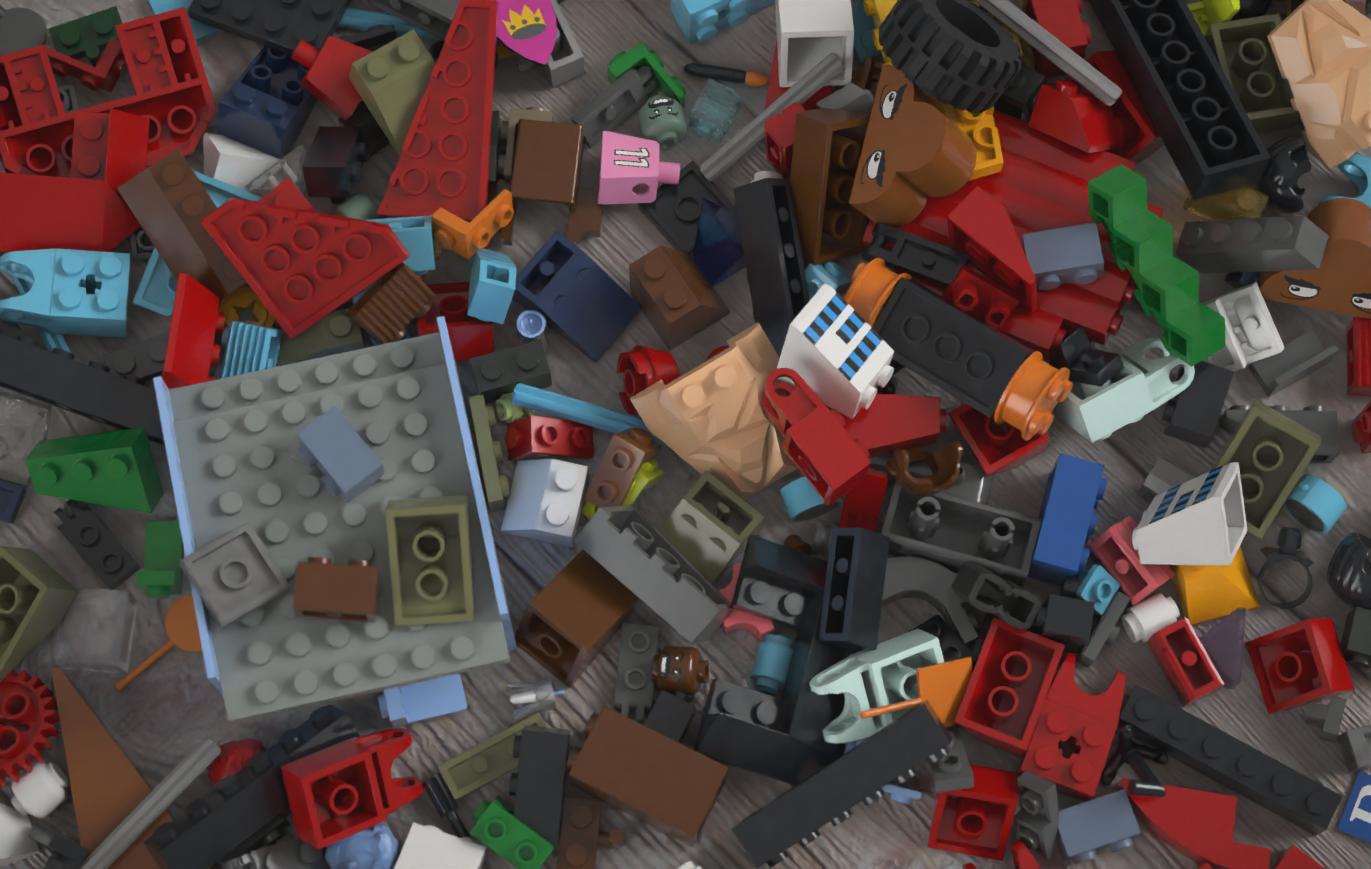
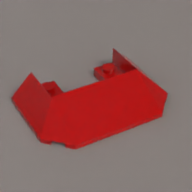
(167, 87)
(87, 207)

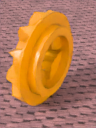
(244, 299)

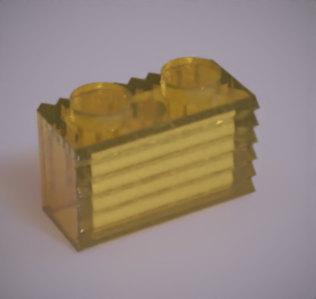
(1233, 204)

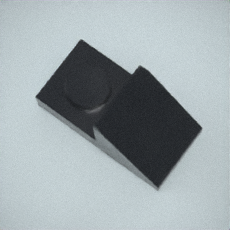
(1084, 363)

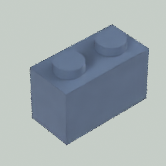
(1064, 255)
(339, 454)
(1096, 825)

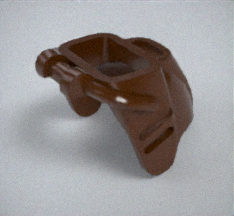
(943, 464)

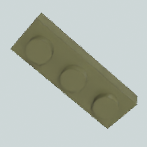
(489, 452)
(485, 761)

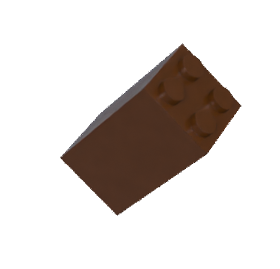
(646, 775)

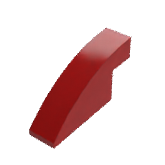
(1197, 826)

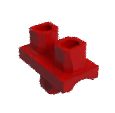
(981, 297)

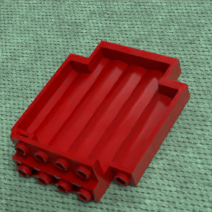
(1042, 191)

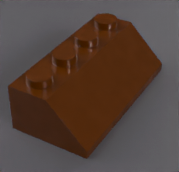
(822, 181)
(169, 208)

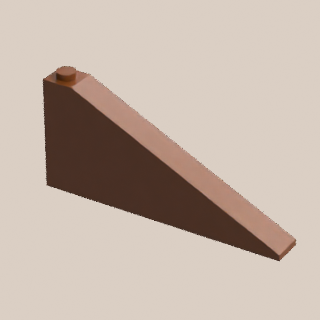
(101, 777)

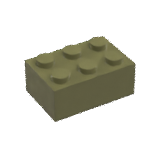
(1253, 71)
(1270, 459)

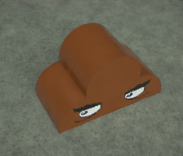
(908, 153)
(1345, 270)

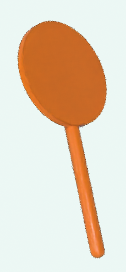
(182, 631)

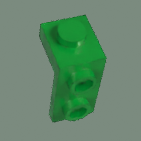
(640, 57)
(163, 553)
(509, 835)

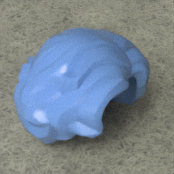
(365, 850)

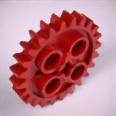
(27, 729)

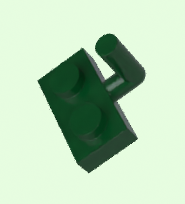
(86, 35)

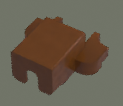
(549, 170)

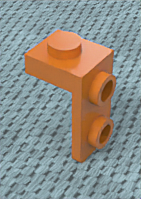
(467, 237)

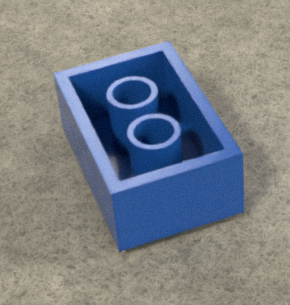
(1067, 519)

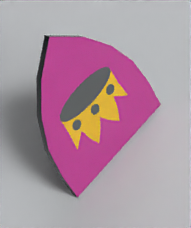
(527, 28)

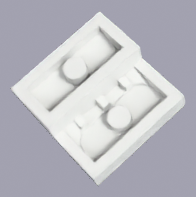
(1248, 328)

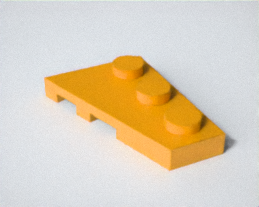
(985, 136)

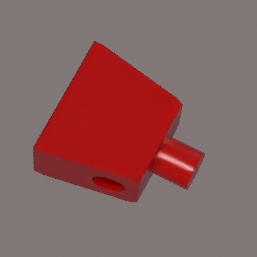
(329, 73)

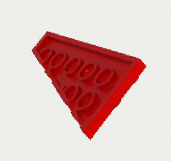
(450, 136)

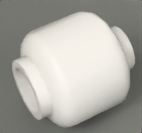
(40, 790)

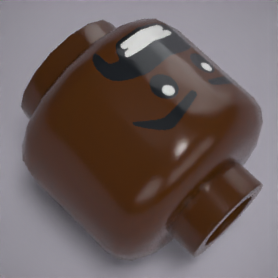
(679, 670)

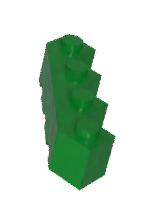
(1164, 282)

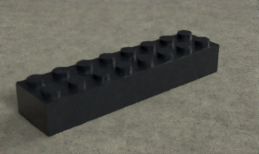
(1185, 94)

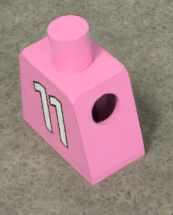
(632, 170)

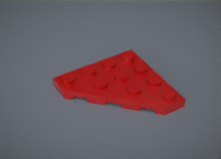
(302, 259)

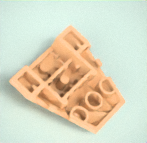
(1328, 66)
(718, 417)

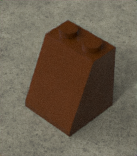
(674, 295)
(574, 618)

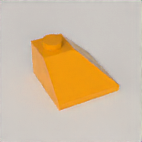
(1214, 590)

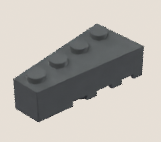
(654, 571)

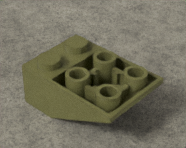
(711, 526)

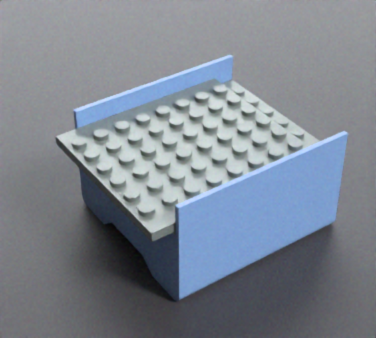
(239, 462)

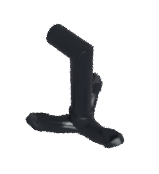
(1133, 755)

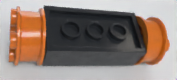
(958, 350)

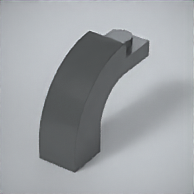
(932, 583)

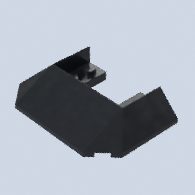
(759, 730)

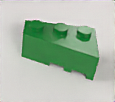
(98, 469)

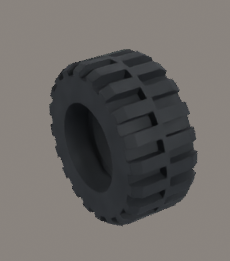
(951, 51)

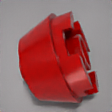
(642, 369)

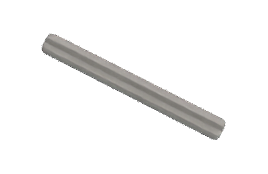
(1053, 49)
(754, 131)
(152, 806)

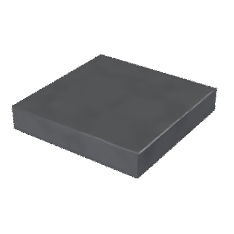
(234, 575)

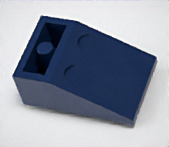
(267, 104)
(575, 297)

